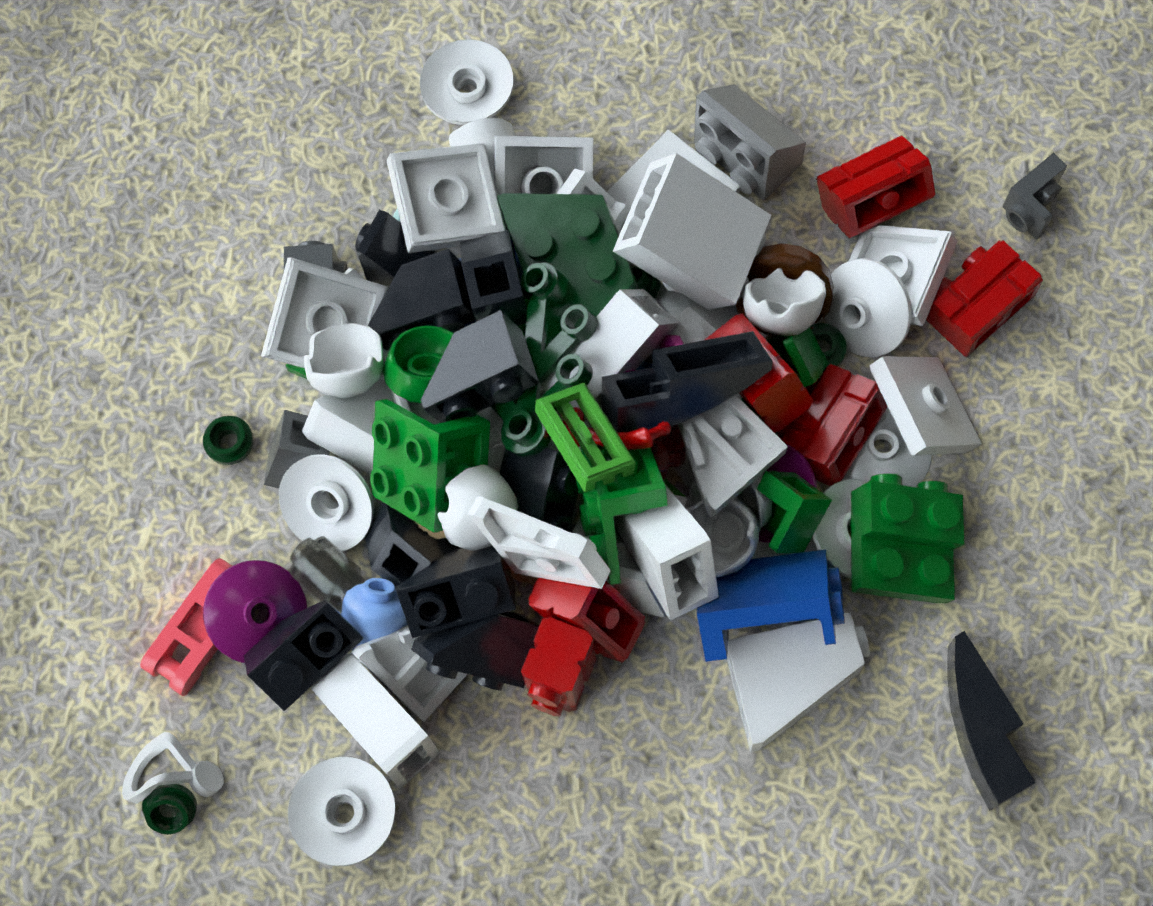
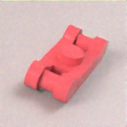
(187, 629)

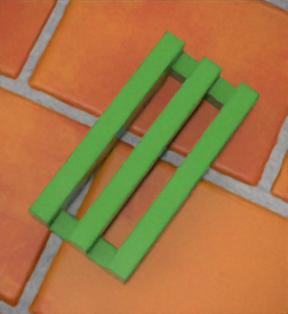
(601, 469)

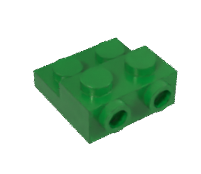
(905, 539)

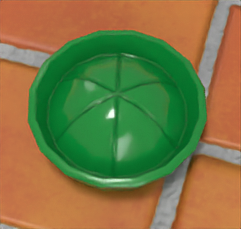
(414, 360)

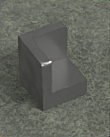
(288, 447)

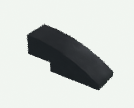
(683, 381)
(983, 723)

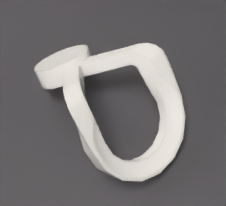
(203, 777)

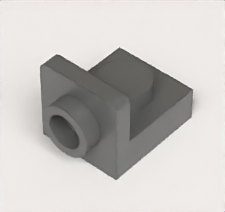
(1031, 194)

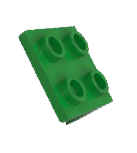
(419, 459)
(623, 496)

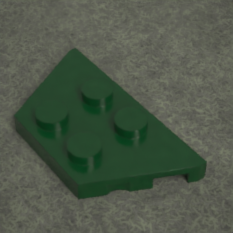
(574, 237)

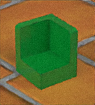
(801, 354)
(795, 510)

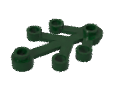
(545, 289)

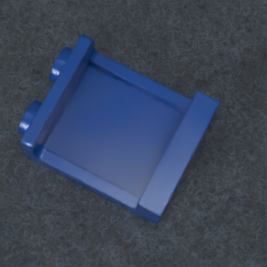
(773, 593)

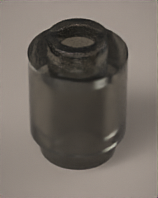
(324, 570)

